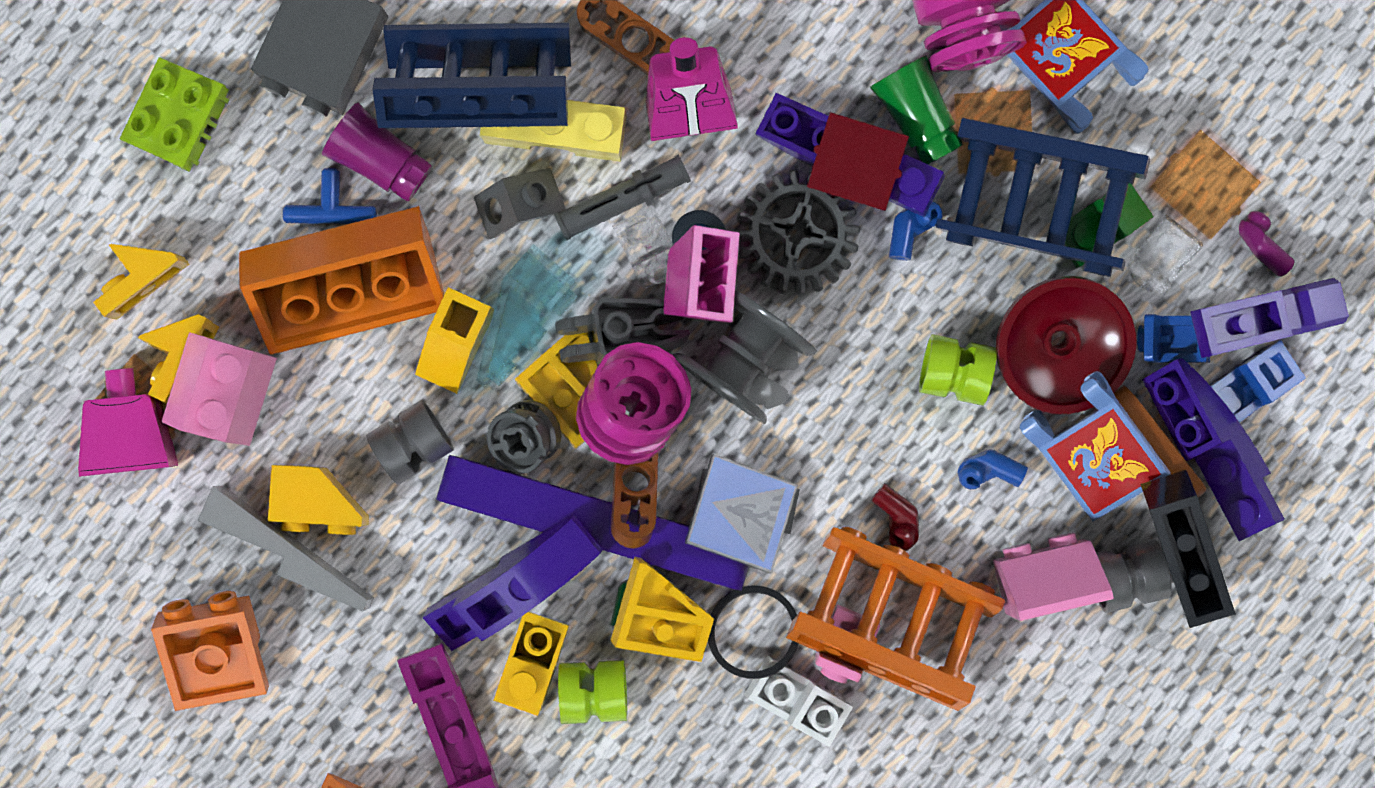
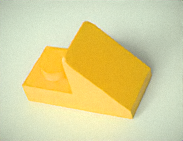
(147, 271)
(172, 341)

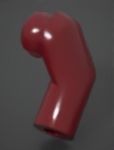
(902, 517)

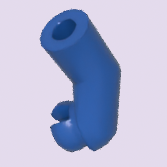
(987, 466)

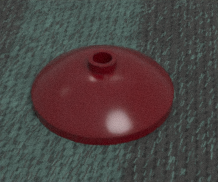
(1096, 338)

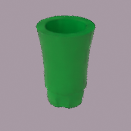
(919, 110)

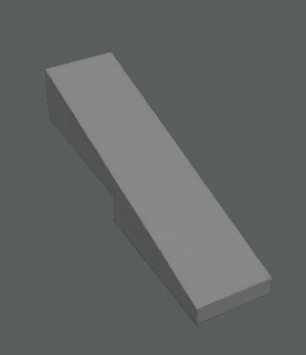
(300, 565)

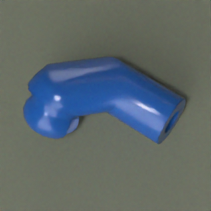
(908, 226)

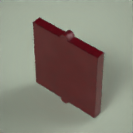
(857, 161)

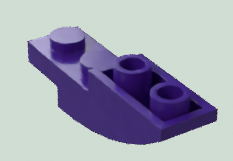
(800, 128)
(1215, 438)
(514, 586)

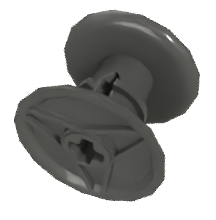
(745, 354)

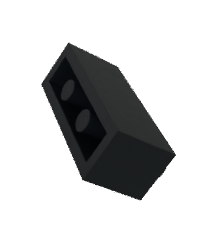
(1188, 548)

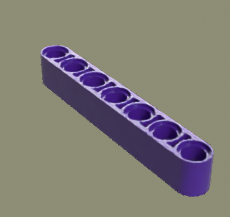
(545, 505)

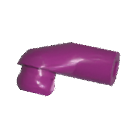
(1264, 248)

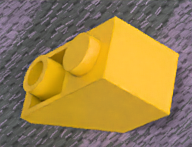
(453, 340)
(312, 496)
(531, 663)

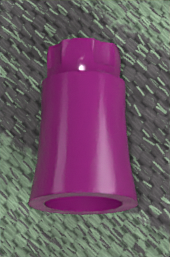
(376, 153)

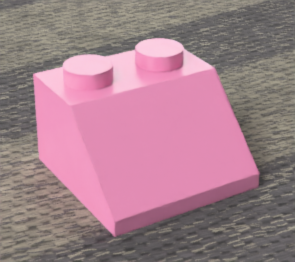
(218, 390)
(1051, 577)

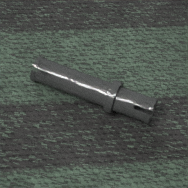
(623, 197)

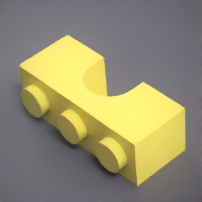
(591, 132)

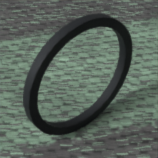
(712, 643)

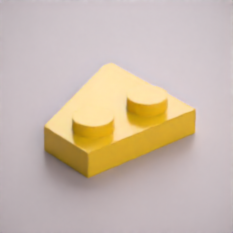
(559, 384)
(660, 617)

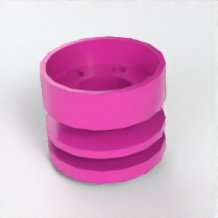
(970, 32)
(645, 384)

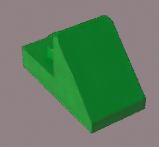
(1085, 223)

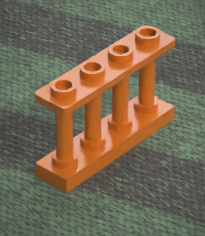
(860, 645)

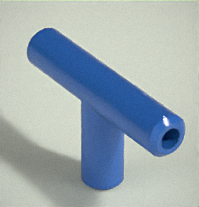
(329, 211)

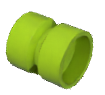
(957, 369)
(592, 692)

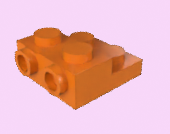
(210, 650)

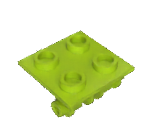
(175, 113)

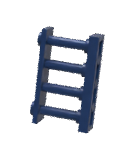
(474, 100)
(1074, 161)

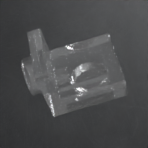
(645, 246)
(1163, 255)

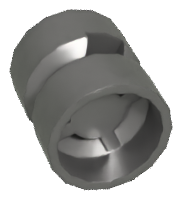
(409, 442)
(1136, 574)

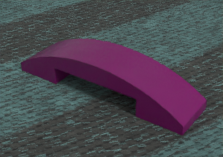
(448, 718)

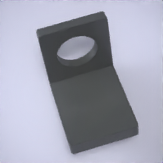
(520, 199)

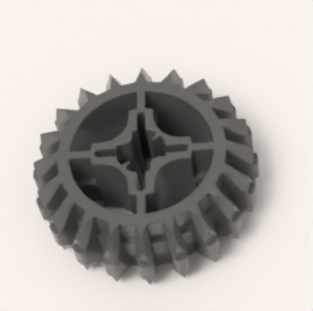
(777, 226)

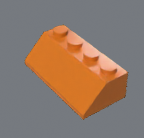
(341, 280)

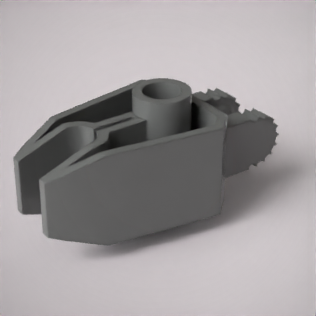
(620, 323)

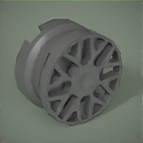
(538, 432)

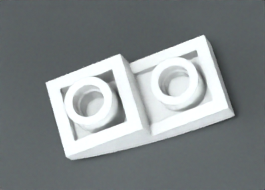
(800, 702)

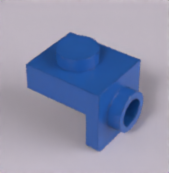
(1168, 339)

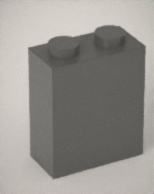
(319, 50)

